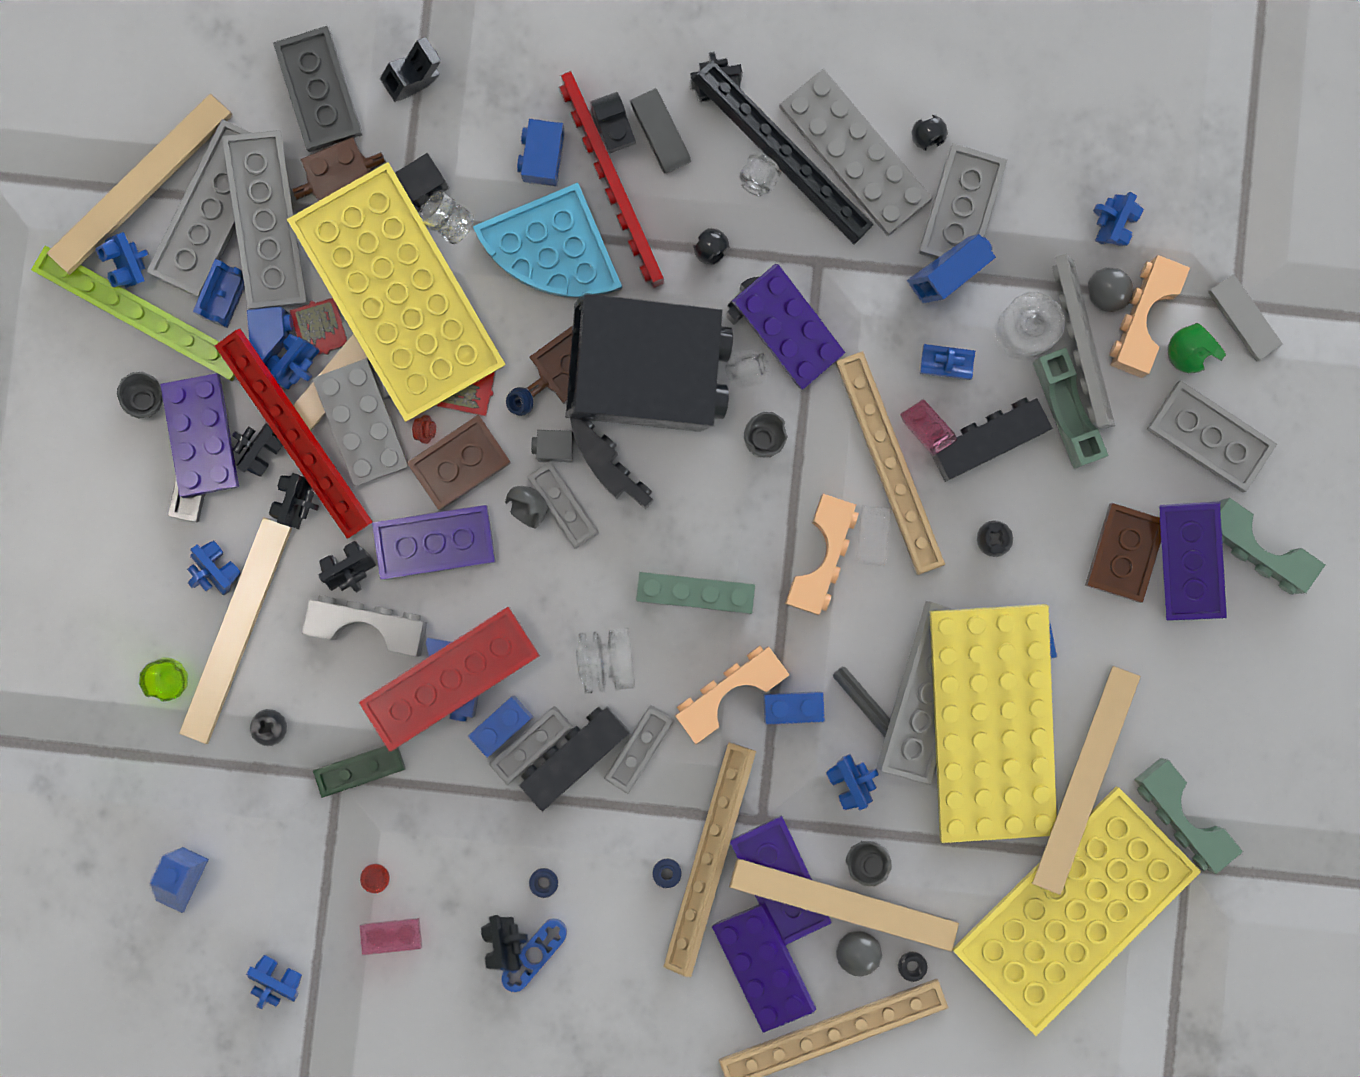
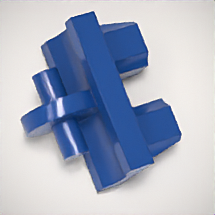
(1114, 216)
(126, 260)
(294, 362)
(947, 362)
(204, 558)
(857, 779)
(262, 974)

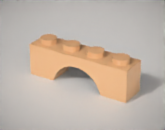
(1136, 349)
(833, 520)
(761, 671)

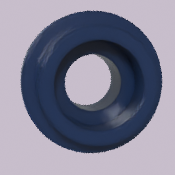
(514, 399)
(666, 864)
(537, 889)

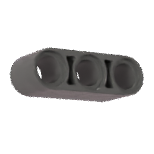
(660, 131)

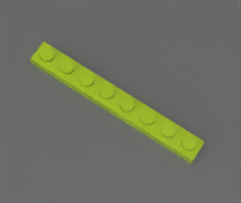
(135, 312)

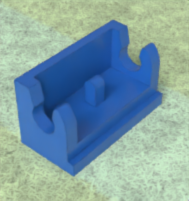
(220, 294)

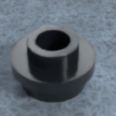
(917, 974)

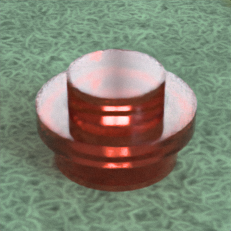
(424, 429)
(374, 878)

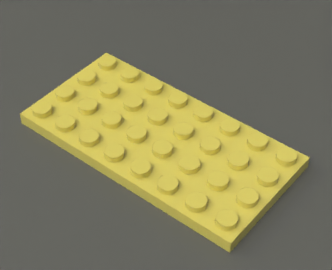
(396, 292)
(993, 722)
(1046, 946)

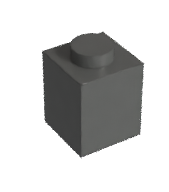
(553, 445)

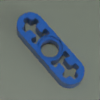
(554, 943)

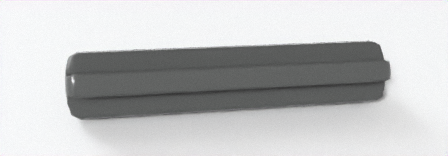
(862, 699)

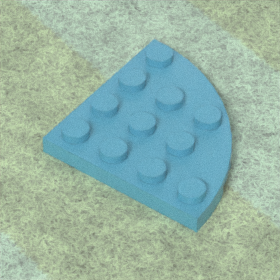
(552, 246)

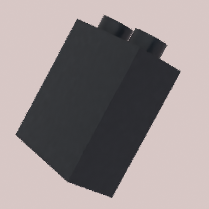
(647, 363)

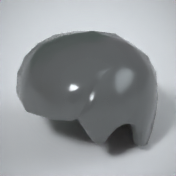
(1110, 289)
(140, 395)
(765, 434)
(527, 505)
(868, 863)
(859, 953)

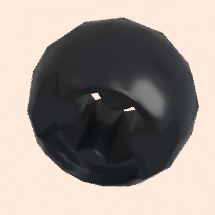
(929, 132)
(711, 246)
(984, 539)
(257, 725)

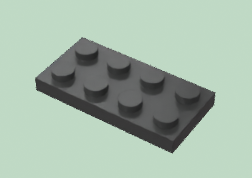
(317, 88)

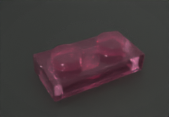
(928, 427)
(390, 936)

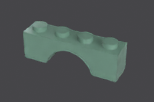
(1061, 392)
(1293, 570)
(695, 592)
(1164, 787)

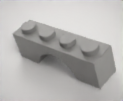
(328, 620)

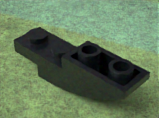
(599, 454)

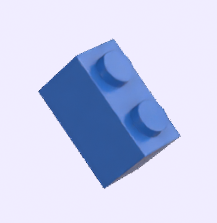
(542, 152)
(793, 707)
(500, 726)

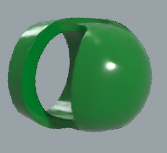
(1191, 347)

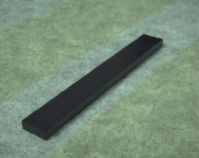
(783, 151)

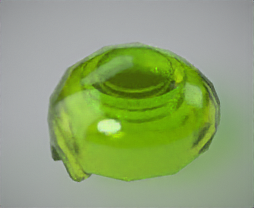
(163, 679)

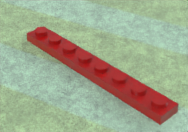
(605, 169)
(293, 433)

